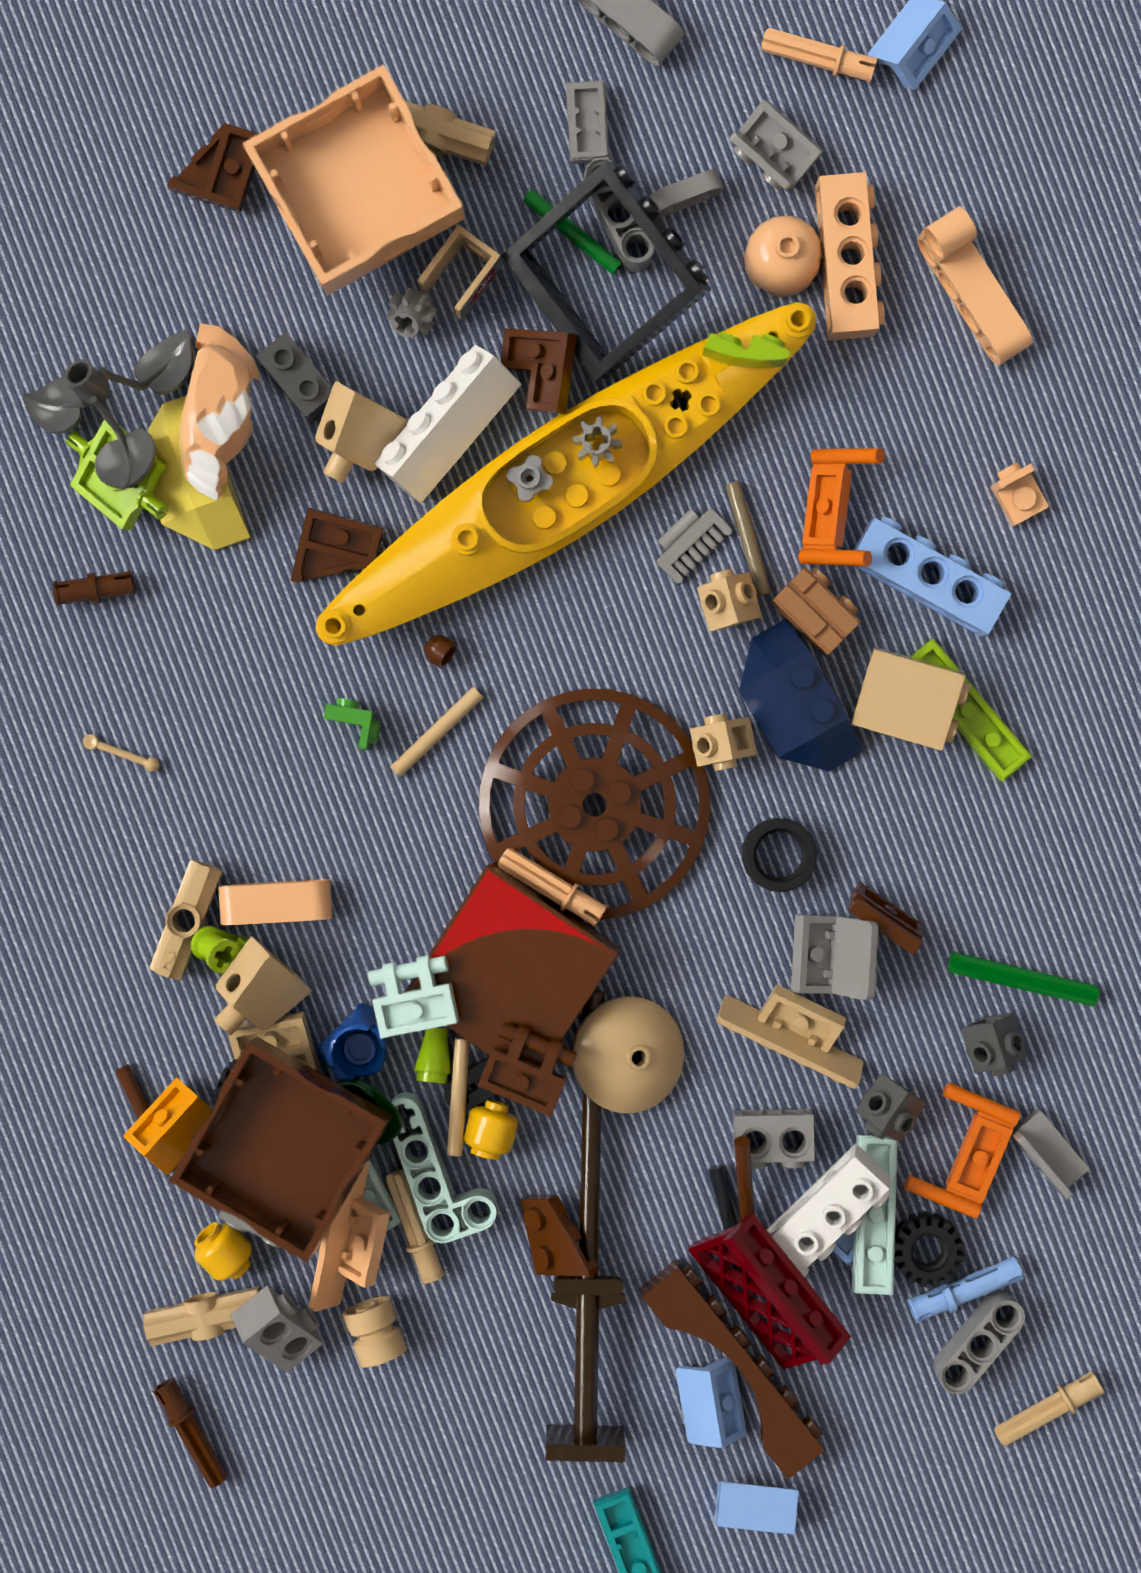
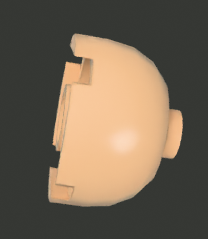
(783, 256)

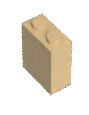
(910, 699)

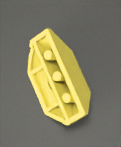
(189, 511)

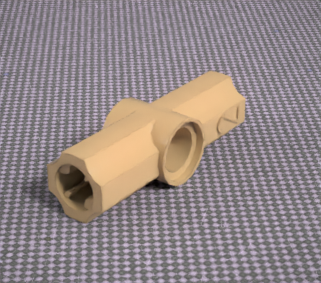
(447, 134)
(193, 895)
(197, 1318)

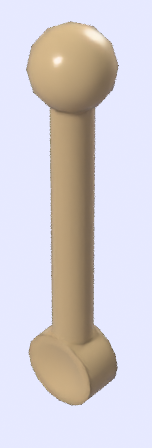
(92, 742)

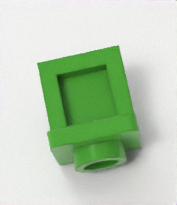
(349, 712)

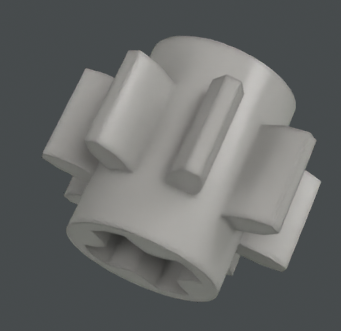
(411, 313)
(589, 435)

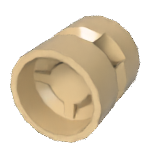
(377, 1337)

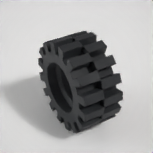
(946, 1263)

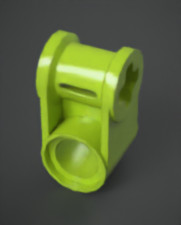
(217, 947)

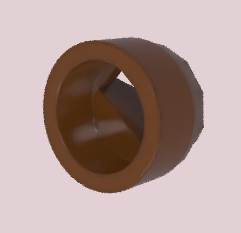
(439, 650)

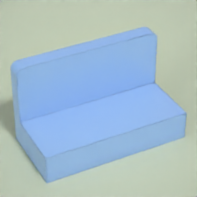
(916, 40)
(711, 1404)

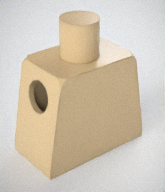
(355, 431)
(258, 989)

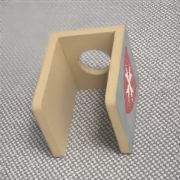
(459, 238)

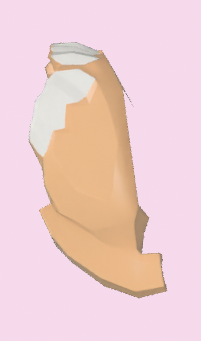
(216, 409)

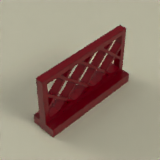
(789, 1296)

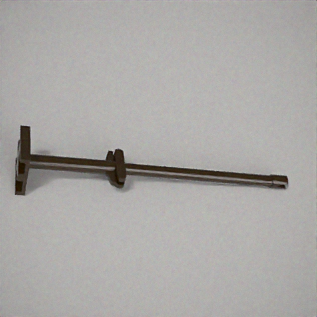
(587, 1294)

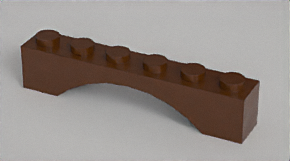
(684, 1307)

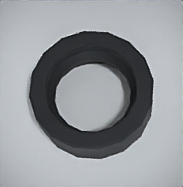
(807, 863)

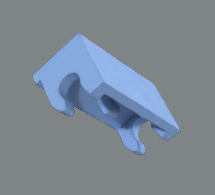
(756, 1507)

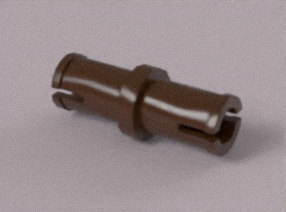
(94, 588)

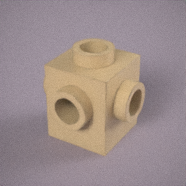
(729, 600)
(722, 741)

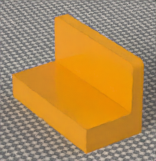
(169, 1126)

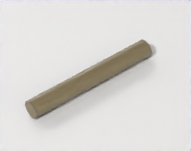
(748, 538)

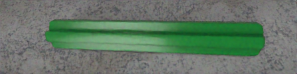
(1023, 979)

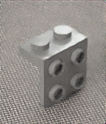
(835, 956)

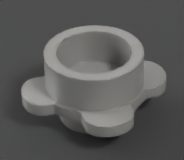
(540, 482)

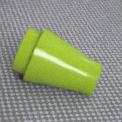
(434, 1057)

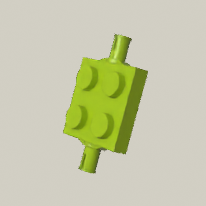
(118, 505)

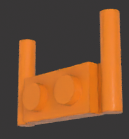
(829, 504)
(977, 1156)

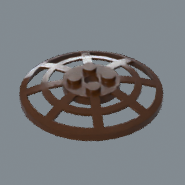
(601, 777)

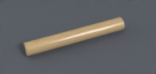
(436, 732)
(458, 1097)

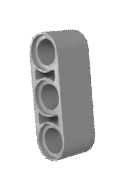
(639, 25)
(619, 234)
(977, 1361)

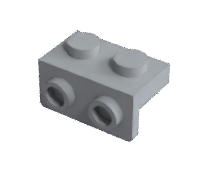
(775, 146)

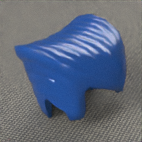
(355, 1045)

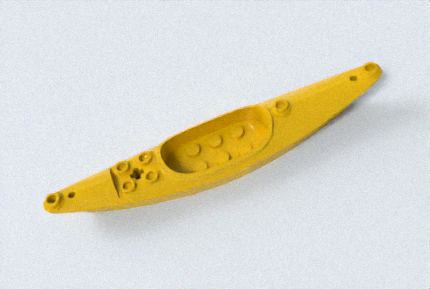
(490, 534)

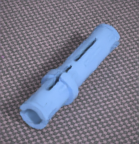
(971, 1287)

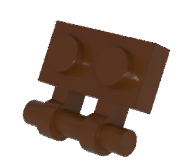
(523, 1080)

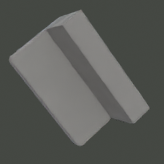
(1049, 1152)

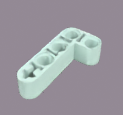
(432, 1166)

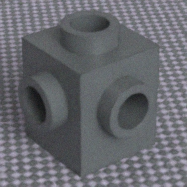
(994, 1044)
(889, 1109)

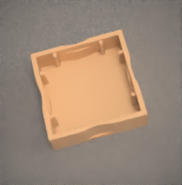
(355, 180)

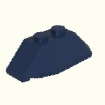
(795, 701)

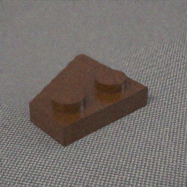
(219, 170)
(554, 1238)

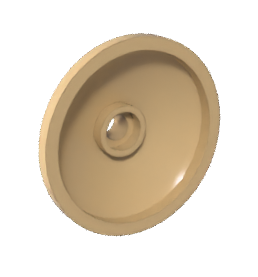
(606, 1049)

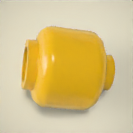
(491, 1130)
(223, 1251)

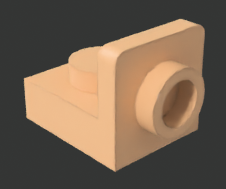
(1018, 493)

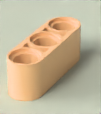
(275, 902)

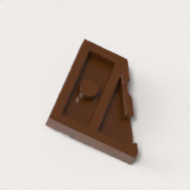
(334, 545)

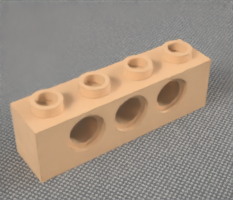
(850, 194)

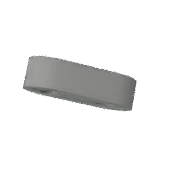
(687, 192)

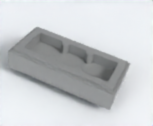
(587, 121)

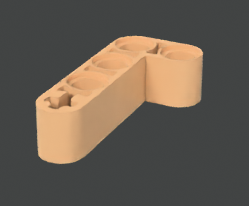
(972, 286)

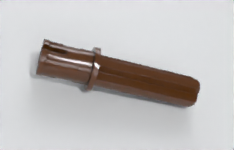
(182, 1418)

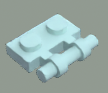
(413, 1009)

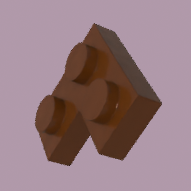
(548, 358)

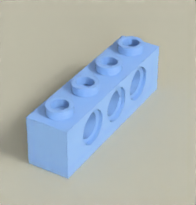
(987, 590)

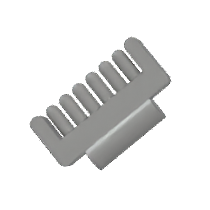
(683, 535)

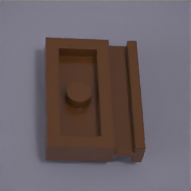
(890, 919)

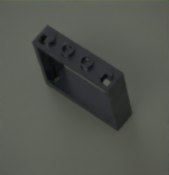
(557, 308)

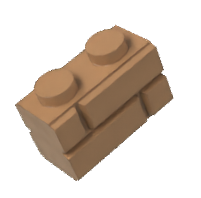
(816, 610)

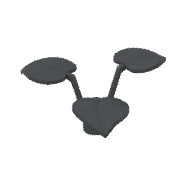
(60, 405)

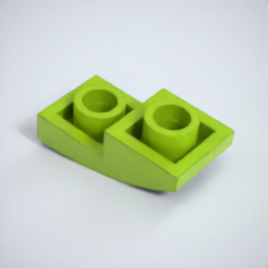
(761, 353)

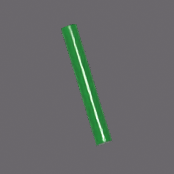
(575, 234)

